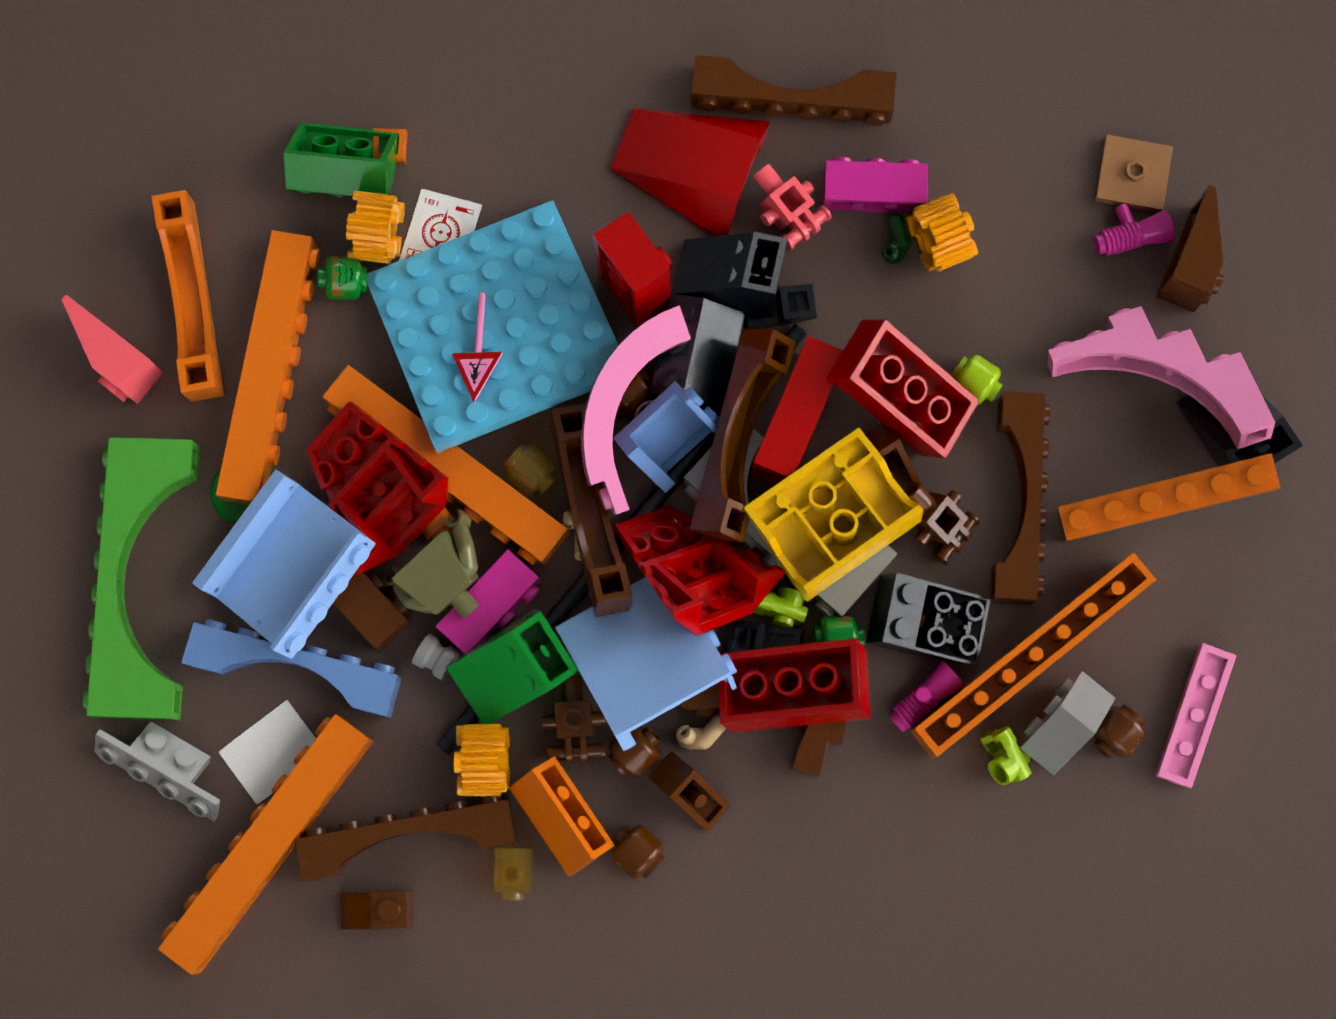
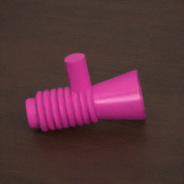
(1134, 234)
(926, 697)

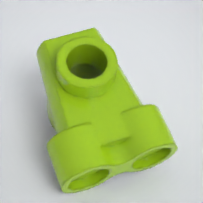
(785, 607)
(1009, 760)

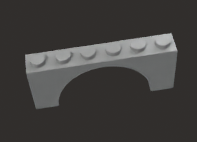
(837, 597)

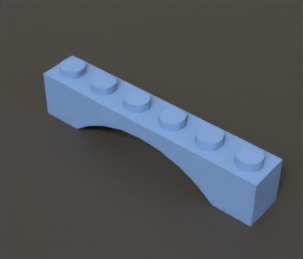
(224, 651)

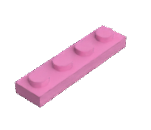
(1195, 715)

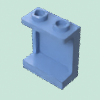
(666, 432)

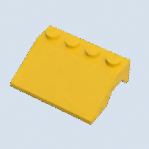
(833, 514)

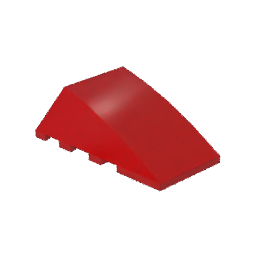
(691, 162)
(376, 482)
(693, 575)

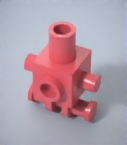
(789, 206)

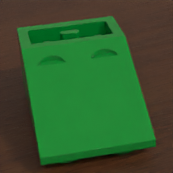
(512, 667)

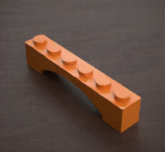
(196, 339)
(1169, 497)

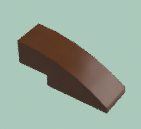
(813, 746)

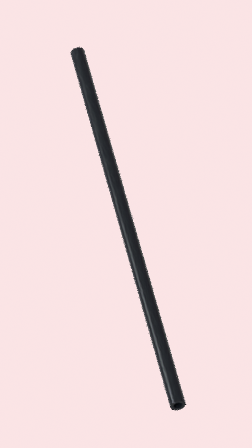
(579, 588)

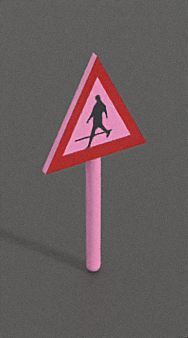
(479, 365)

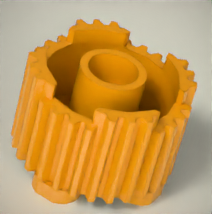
(375, 227)
(942, 233)
(482, 760)

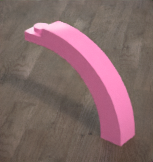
(639, 348)

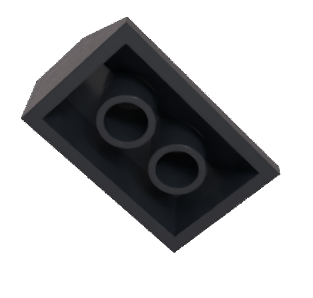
(707, 357)

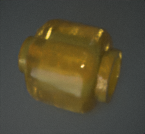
(530, 469)

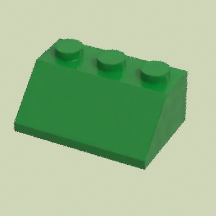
(339, 160)

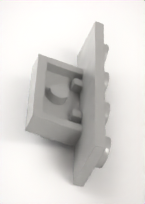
(163, 763)

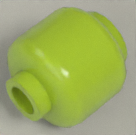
(978, 377)

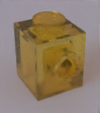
(513, 872)

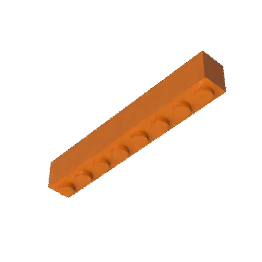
(268, 366)
(469, 482)
(1032, 656)
(265, 845)

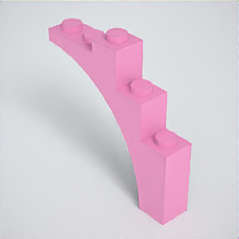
(1131, 346)

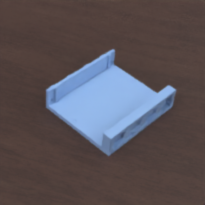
(284, 563)
(642, 661)

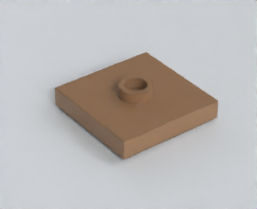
(1133, 173)

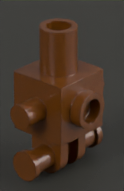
(942, 521)
(574, 721)

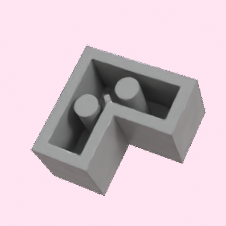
(1069, 722)

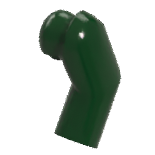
(900, 241)

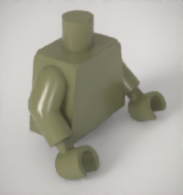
(440, 572)

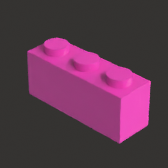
(874, 185)
(498, 594)

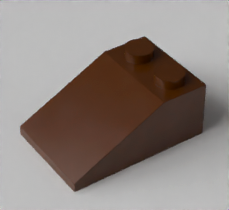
(1197, 257)

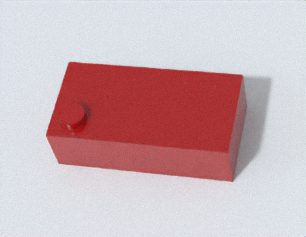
(633, 269)
(903, 388)
(797, 413)
(796, 686)

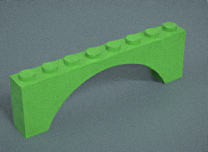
(137, 481)

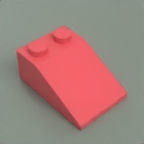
(121, 366)

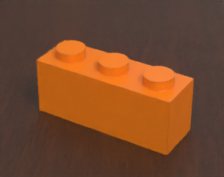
(561, 816)

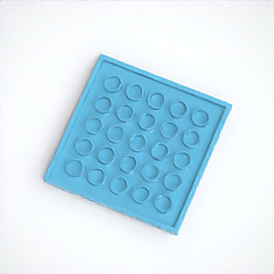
(535, 313)

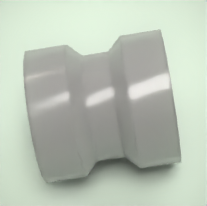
(435, 657)

